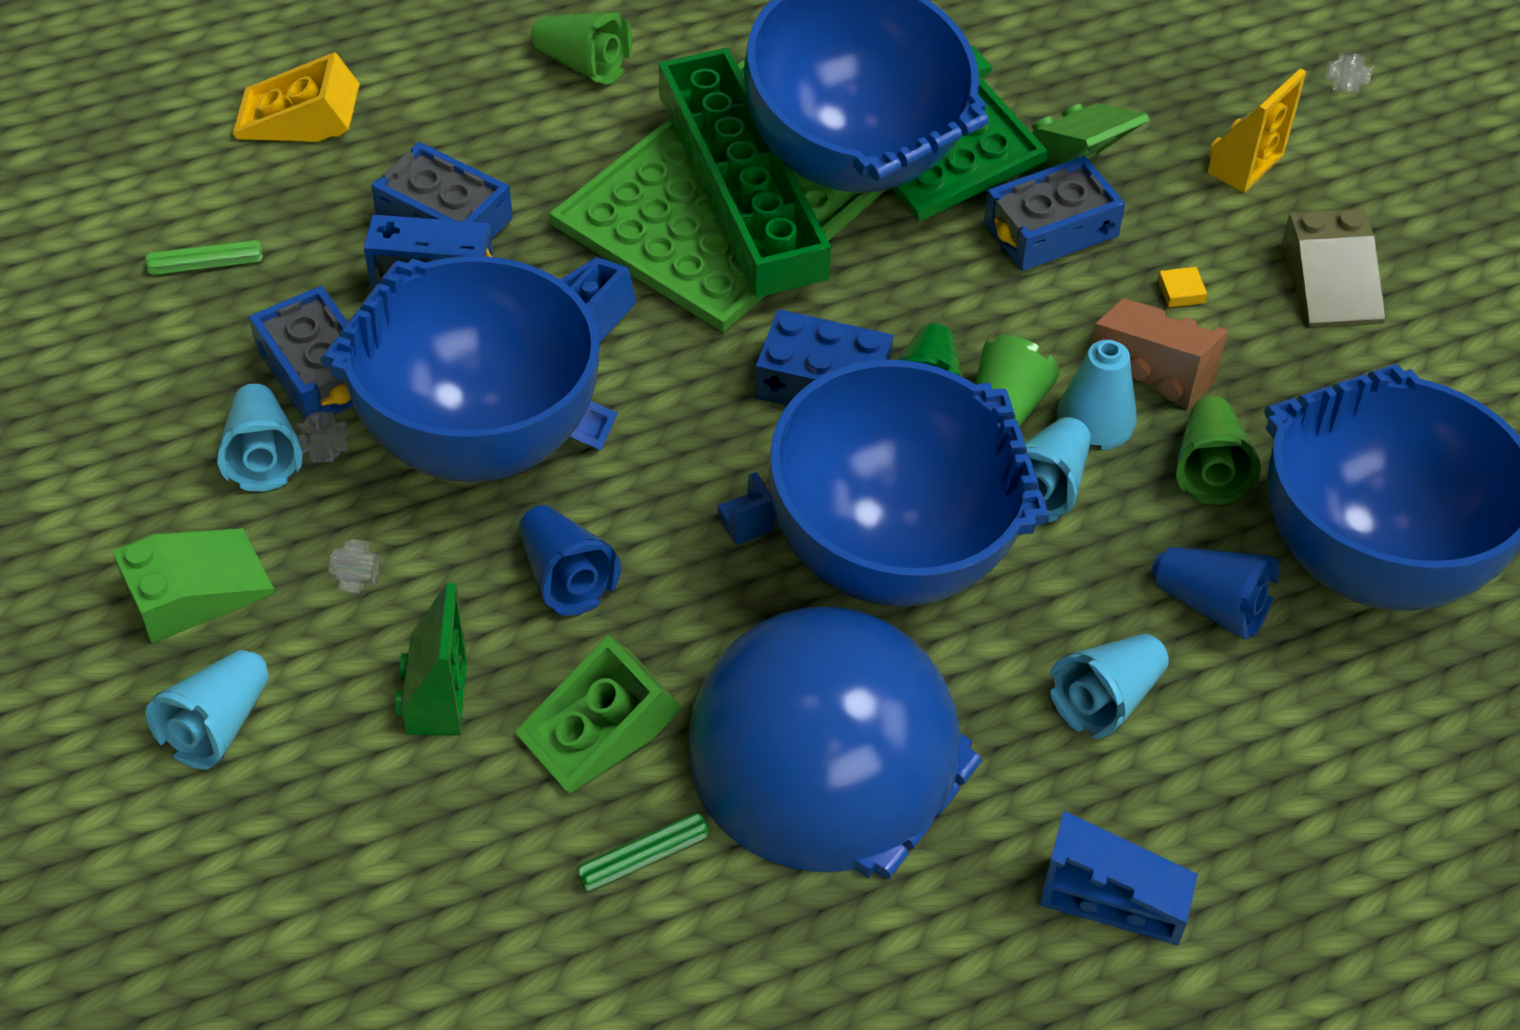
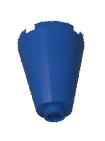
(567, 561)
(1220, 585)

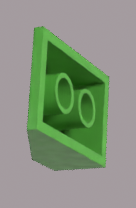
(1084, 132)
(190, 578)
(598, 715)

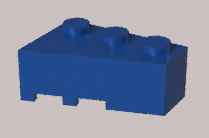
(605, 290)
(1117, 882)

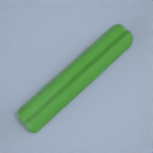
(204, 257)

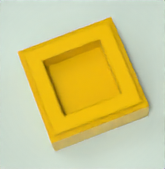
(1182, 287)

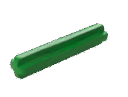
(642, 851)

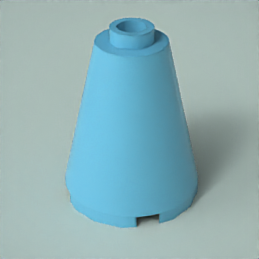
(1102, 395)
(258, 441)
(1059, 463)
(1106, 682)
(208, 708)

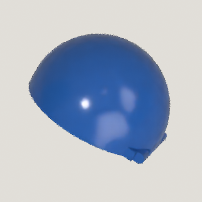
(860, 89)
(469, 365)
(901, 481)
(1395, 489)
(827, 742)

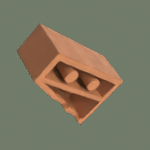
(1165, 352)

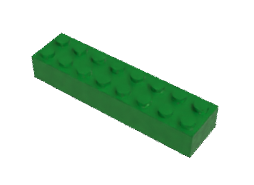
(743, 179)

